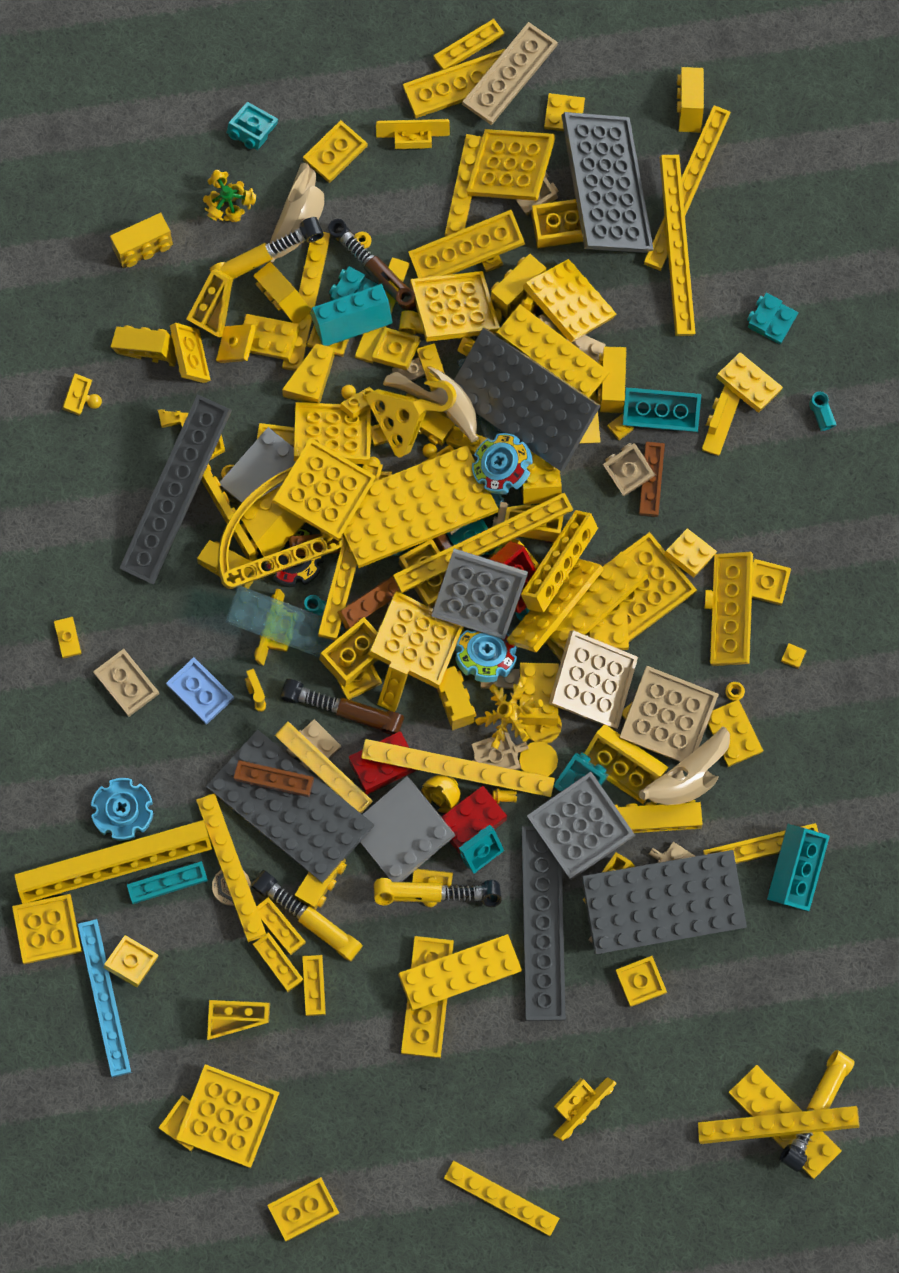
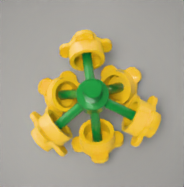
(227, 194)

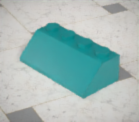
(352, 315)
(661, 409)
(798, 867)

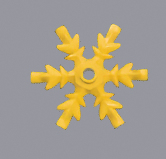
(509, 712)

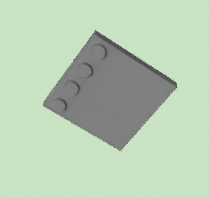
(260, 463)
(479, 593)
(581, 825)
(404, 831)

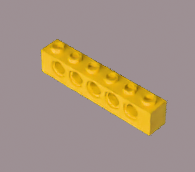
(559, 561)

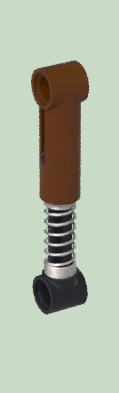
(373, 265)
(386, 721)

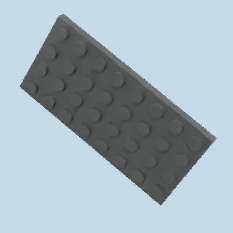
(607, 182)
(525, 399)
(311, 829)
(663, 902)

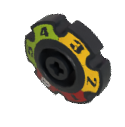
(302, 572)

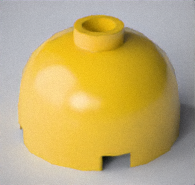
(442, 791)

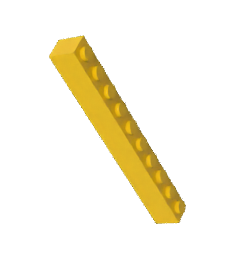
(112, 862)

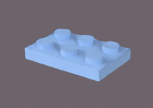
(200, 690)

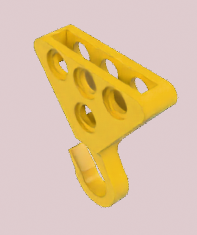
(394, 409)

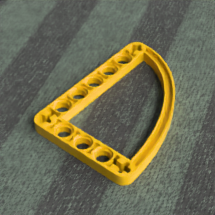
(255, 566)

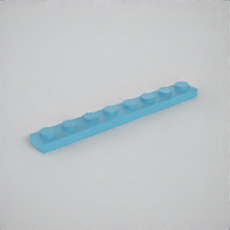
(104, 998)

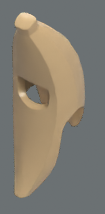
(302, 203)
(461, 413)
(676, 788)

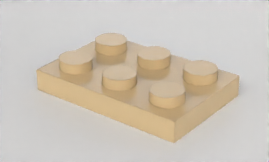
(126, 682)

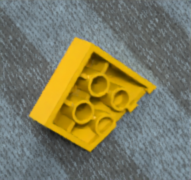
(270, 524)

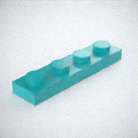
(167, 882)

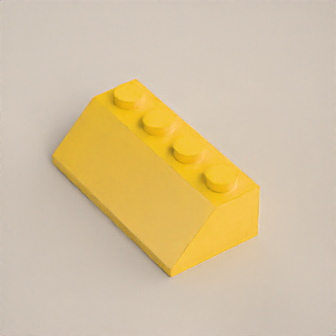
(625, 762)

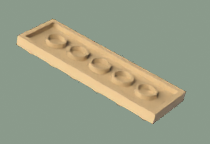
(509, 73)

